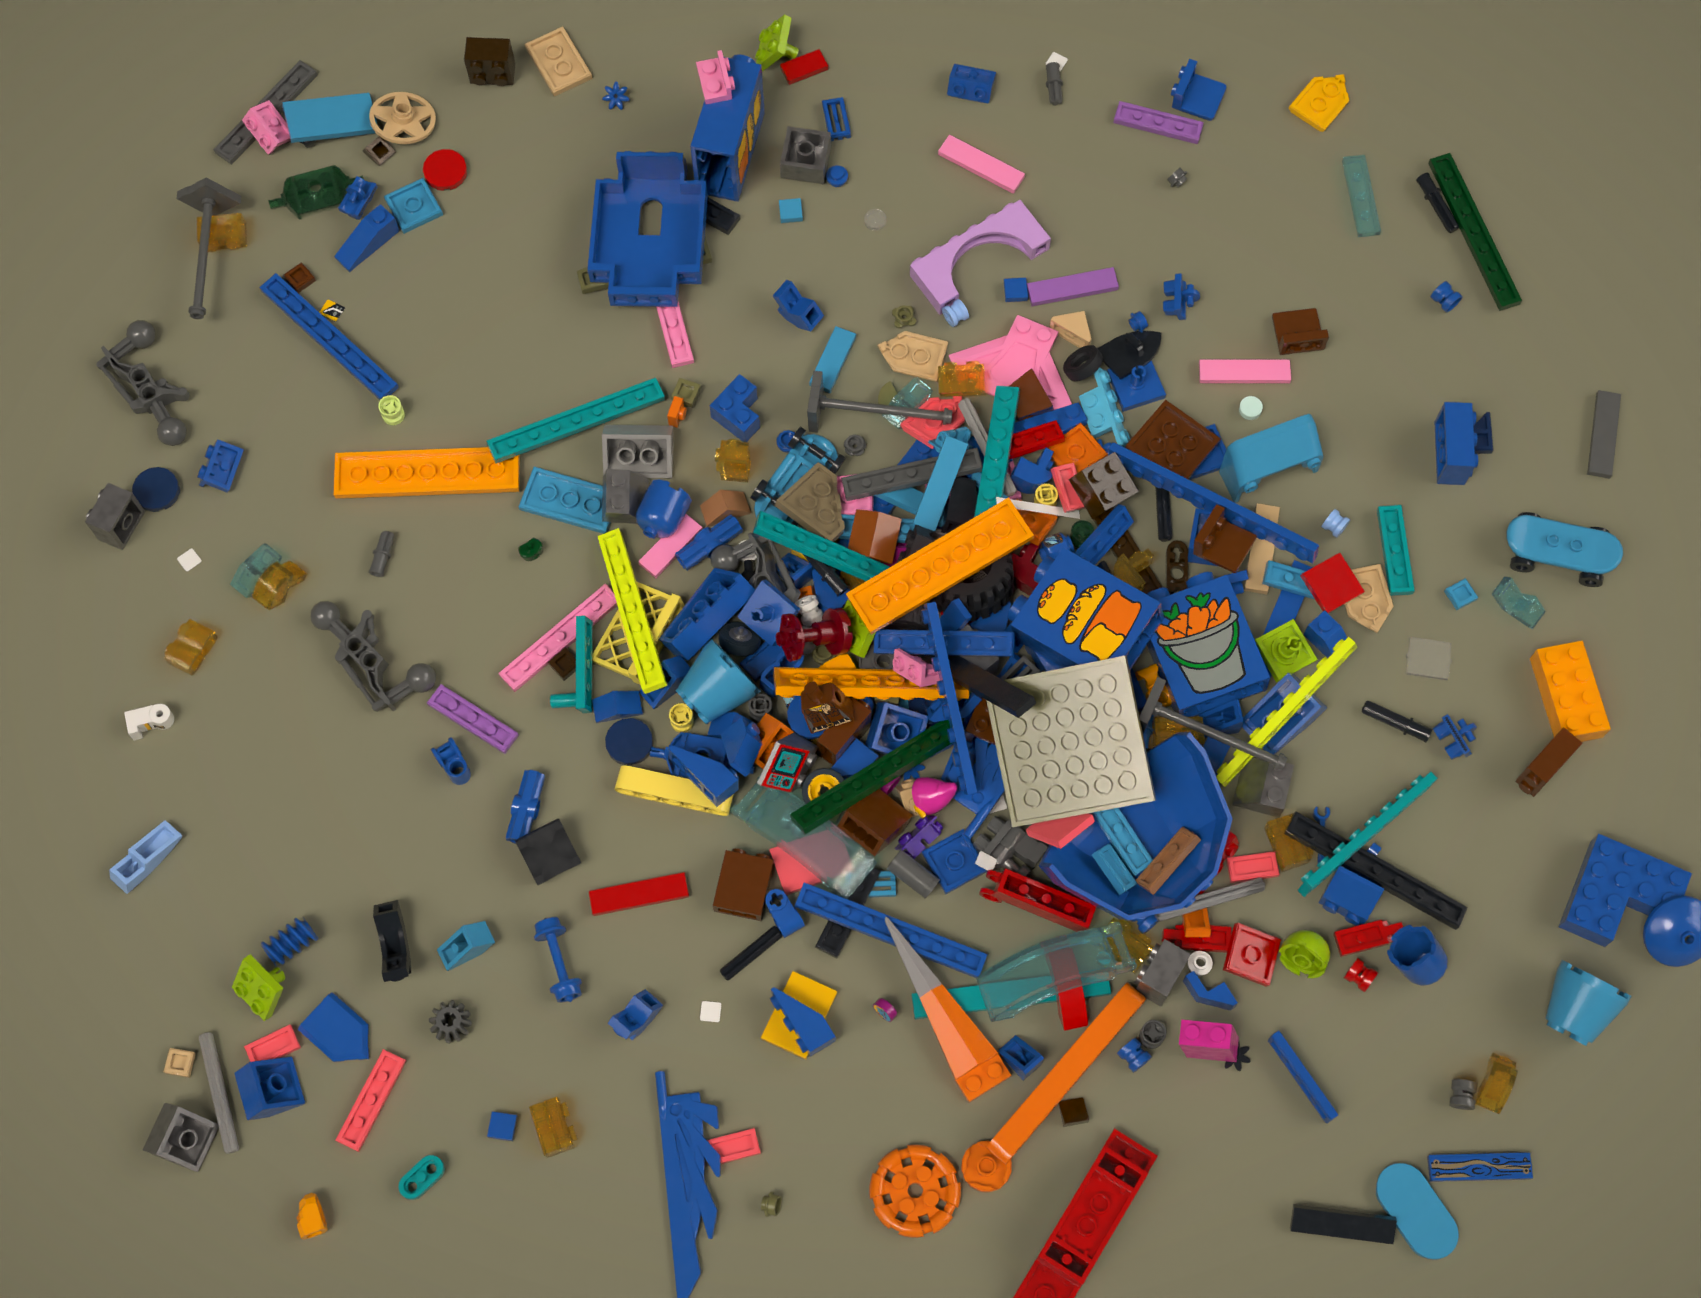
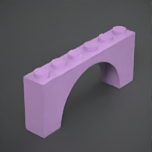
(1010, 226)

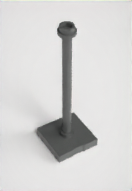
(210, 200)
(818, 401)
(1155, 708)

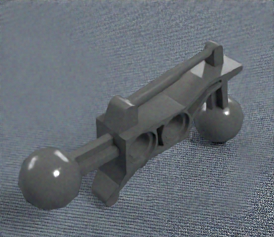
(141, 335)
(728, 559)
(419, 677)

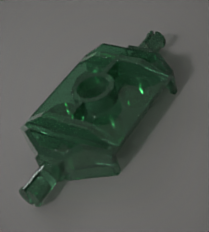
(301, 200)

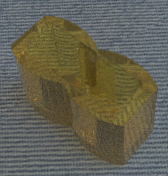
(190, 647)

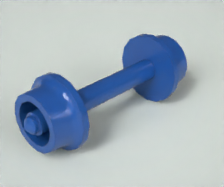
(567, 988)

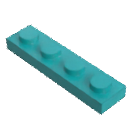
(1395, 550)

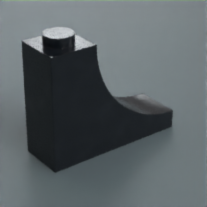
(960, 504)

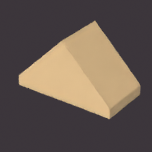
(1072, 328)

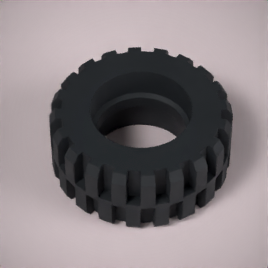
(984, 595)

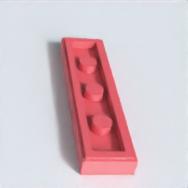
(370, 1100)

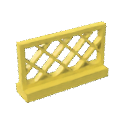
(666, 616)

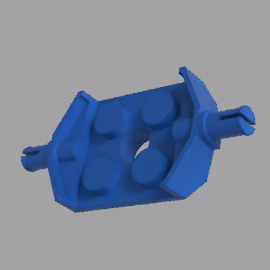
(696, 744)

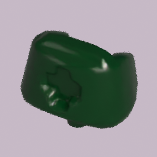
(531, 550)

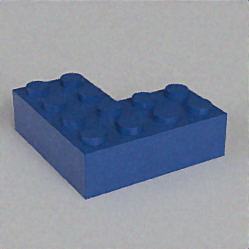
(1613, 879)

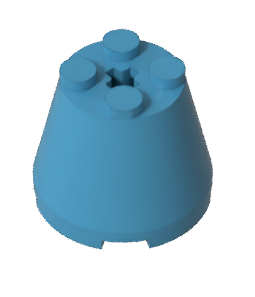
(715, 684)
(1583, 1004)

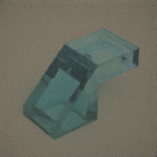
(911, 396)
(252, 568)
(1520, 606)

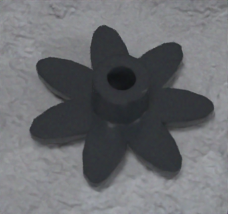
(1240, 1058)

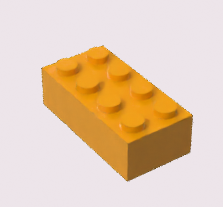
(1570, 691)

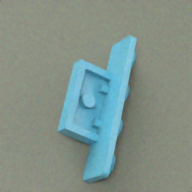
(1102, 410)

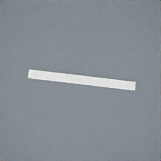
(1041, 508)

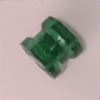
(1082, 528)

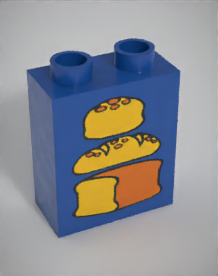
(729, 132)
(1083, 614)

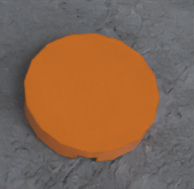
(983, 1169)

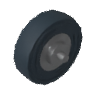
(738, 639)

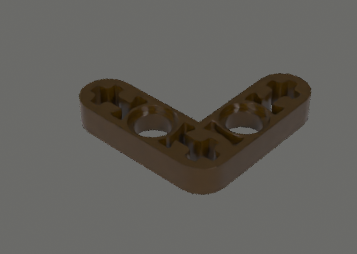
(1182, 564)

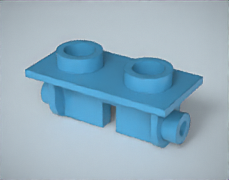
(962, 434)

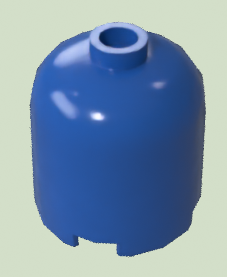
(662, 509)
(1418, 955)

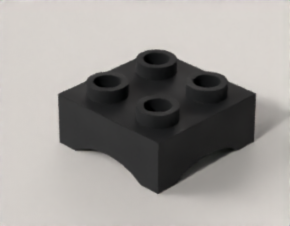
(916, 540)
(547, 851)

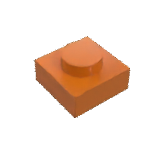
(676, 412)

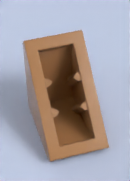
(722, 505)

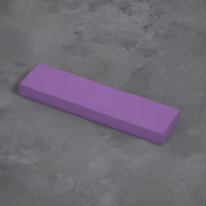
(1158, 122)
(1072, 286)
(472, 719)

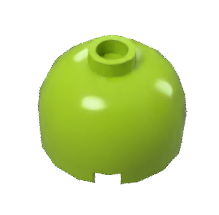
(1306, 953)

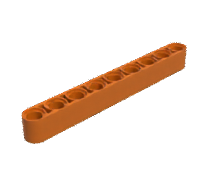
(1066, 1073)

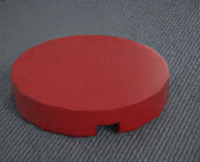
(445, 169)

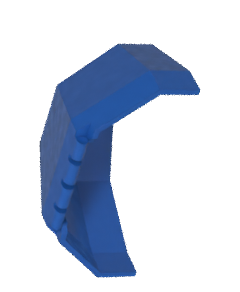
(1185, 797)

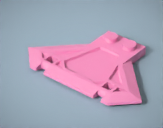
(1013, 355)

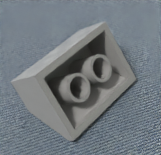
(639, 448)

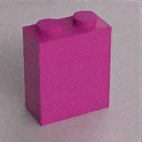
(1208, 1040)

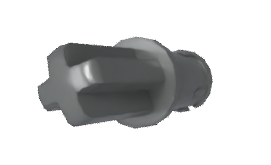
(1054, 83)
(381, 554)

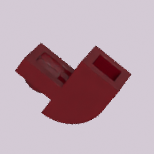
(1025, 569)

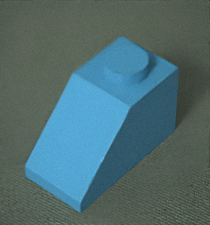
(465, 945)

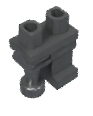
(1010, 842)

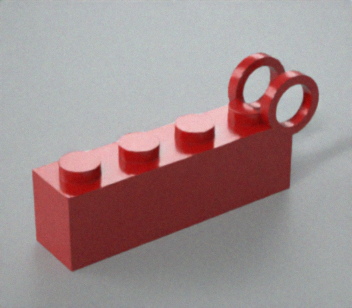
(1039, 899)

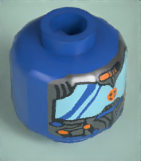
(1053, 544)

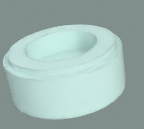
(1250, 408)

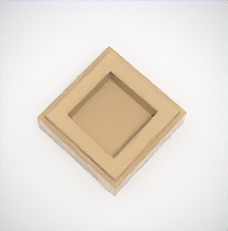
(179, 1062)

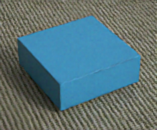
(790, 210)
(1461, 594)

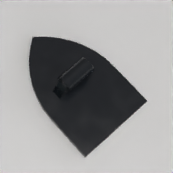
(1130, 351)

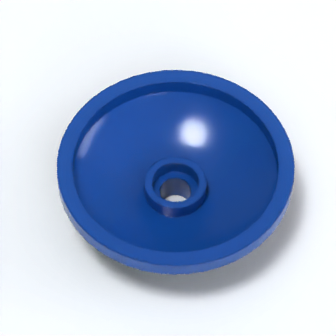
(1668, 927)

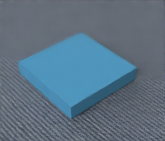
(413, 205)

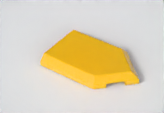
(1321, 101)

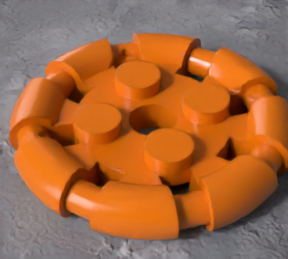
(919, 1175)

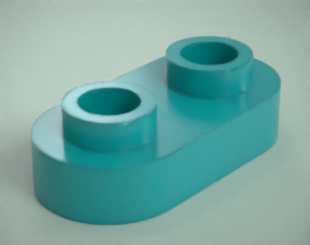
(420, 1176)

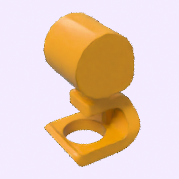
(1149, 674)

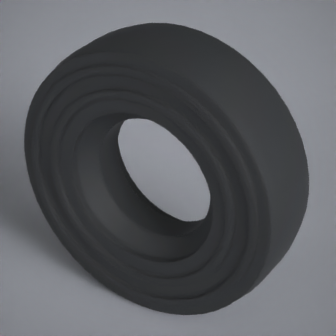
(1077, 372)

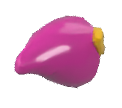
(931, 795)

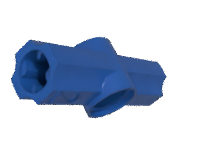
(707, 541)
(525, 805)

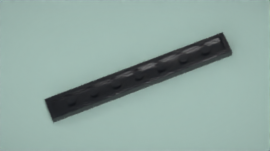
(987, 685)
(1378, 872)

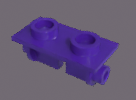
(926, 830)

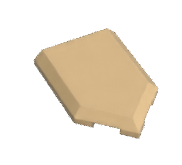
(914, 355)
(1375, 603)

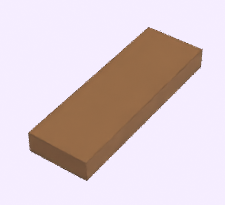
(1167, 860)

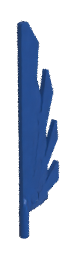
(988, 785)
(684, 1173)

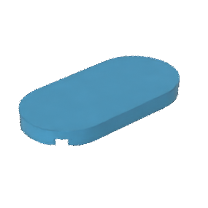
(1418, 1211)

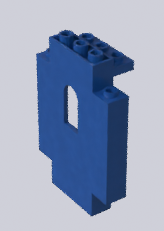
(648, 267)

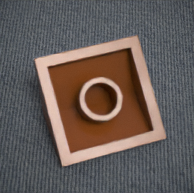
(875, 535)

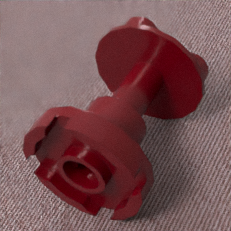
(829, 632)

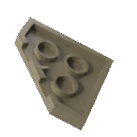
(815, 503)

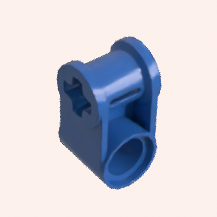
(450, 758)
(785, 916)

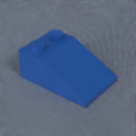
(1274, 700)

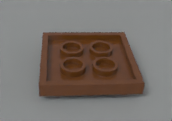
(1174, 441)

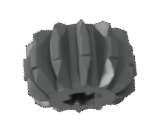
(441, 1023)

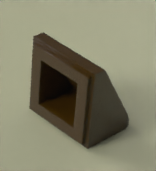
(379, 150)
(1073, 1112)

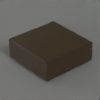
(563, 664)

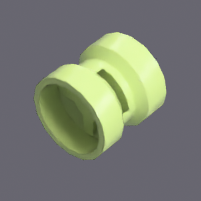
(387, 407)

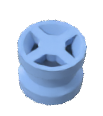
(955, 313)
(1335, 523)

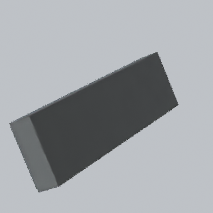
(1604, 434)

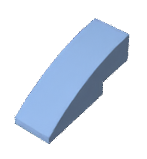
(144, 856)

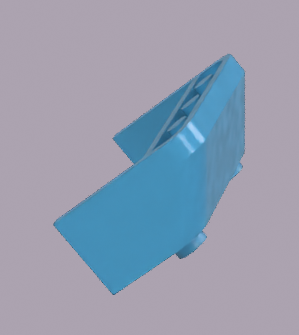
(1270, 453)

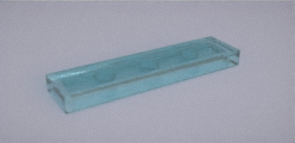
(1361, 196)

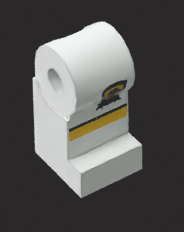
(148, 718)

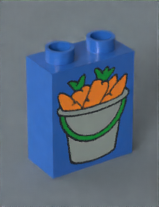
(1205, 646)

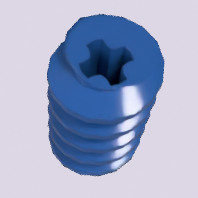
(289, 941)

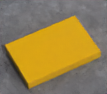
(808, 993)

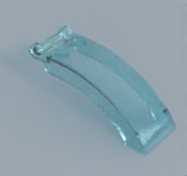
(823, 851)
(1052, 969)

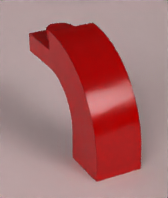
(1072, 1008)

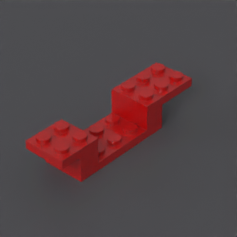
(1089, 1220)

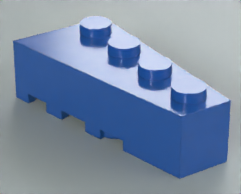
(706, 612)

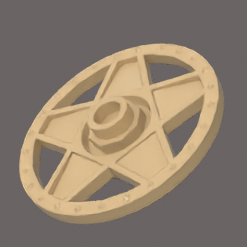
(402, 117)

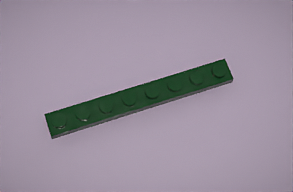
(1475, 232)
(871, 778)

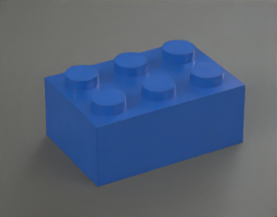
(1455, 443)

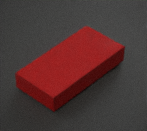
(804, 66)

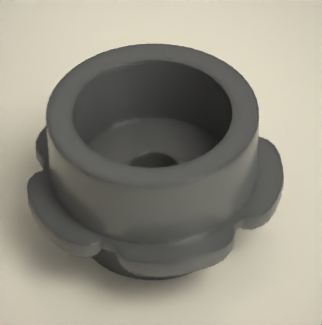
(1177, 178)
(857, 440)

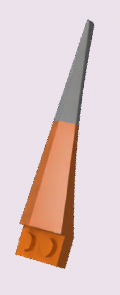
(966, 1050)

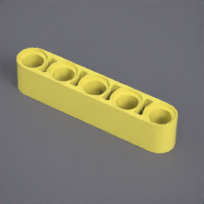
(667, 790)

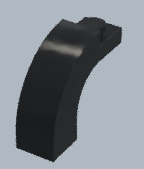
(393, 941)

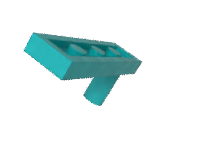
(583, 697)

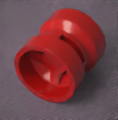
(1365, 978)

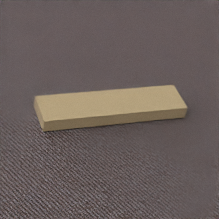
(1260, 553)

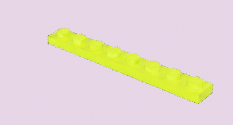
(632, 611)
(1292, 704)

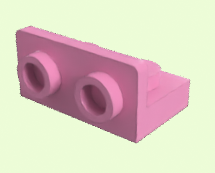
(715, 79)
(267, 126)
(914, 669)

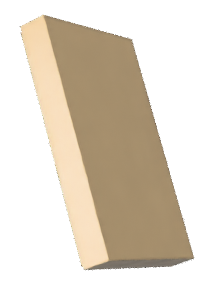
(558, 61)

